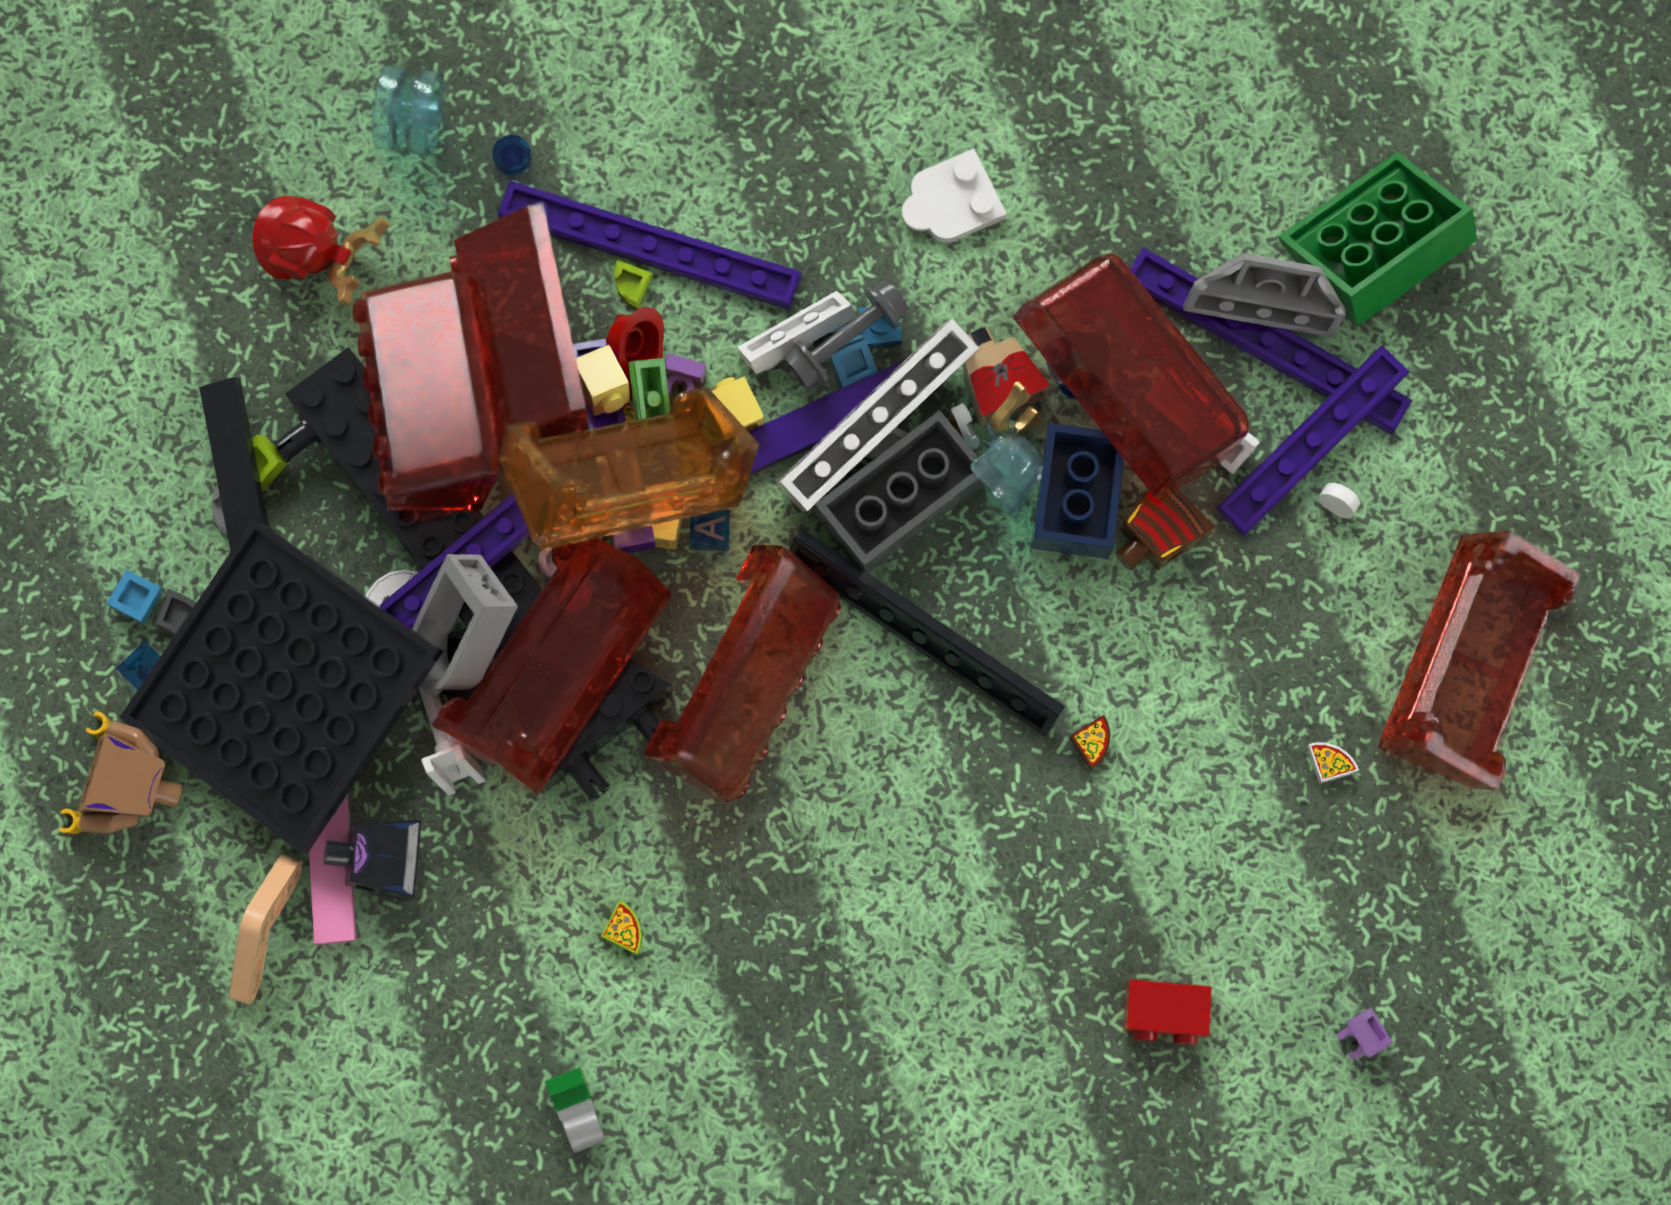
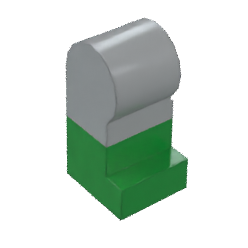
(576, 1109)

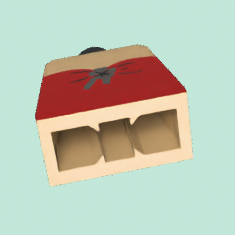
(995, 370)

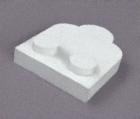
(953, 199)

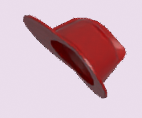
(636, 338)

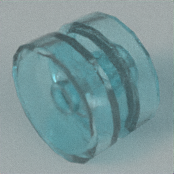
(408, 110)

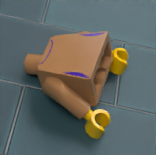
(121, 781)

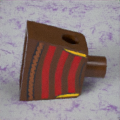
(1162, 530)

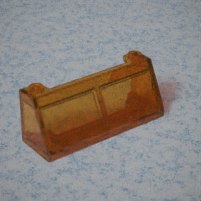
(629, 471)

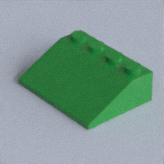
(1382, 235)

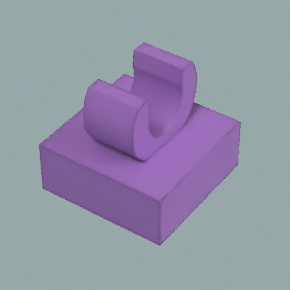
(684, 372)
(1368, 1032)

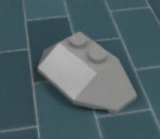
(1269, 295)

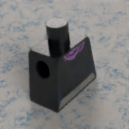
(379, 857)

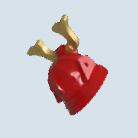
(299, 239)

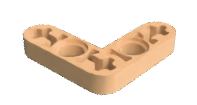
(256, 926)

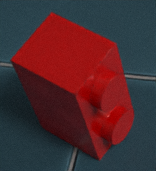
(1167, 1010)

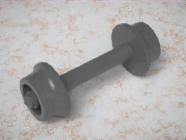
(885, 302)

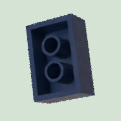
(1077, 492)

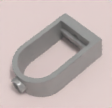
(472, 581)

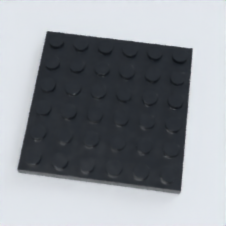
(281, 685)

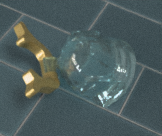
(1011, 463)

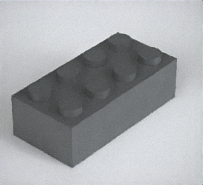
(899, 493)

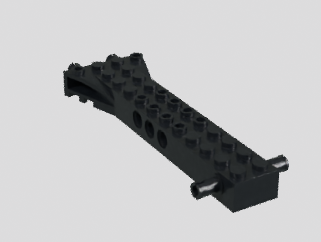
(336, 414)

